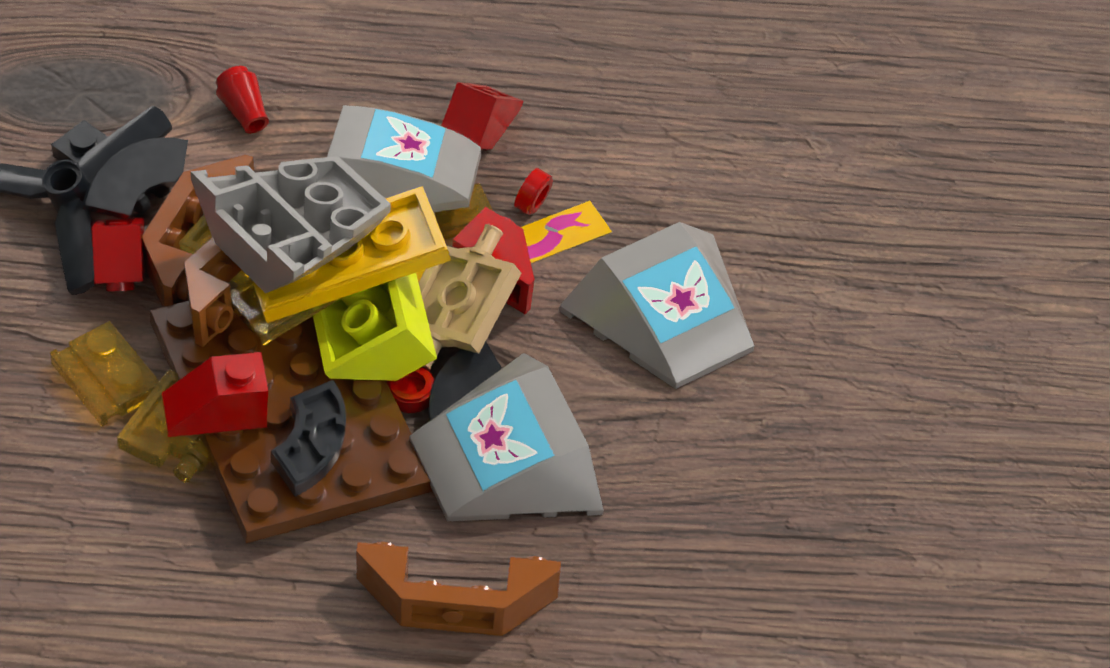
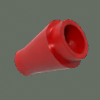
(242, 96)

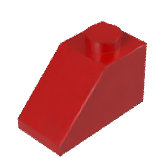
(480, 113)
(510, 248)
(118, 253)
(218, 397)

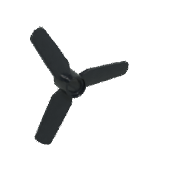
(66, 186)

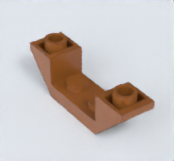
(161, 239)
(209, 291)
(477, 609)

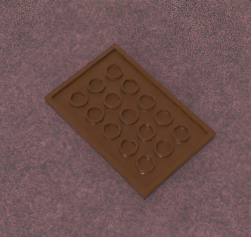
(376, 455)

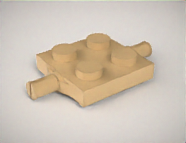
(467, 294)

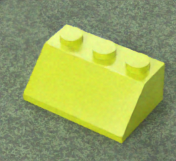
(376, 333)

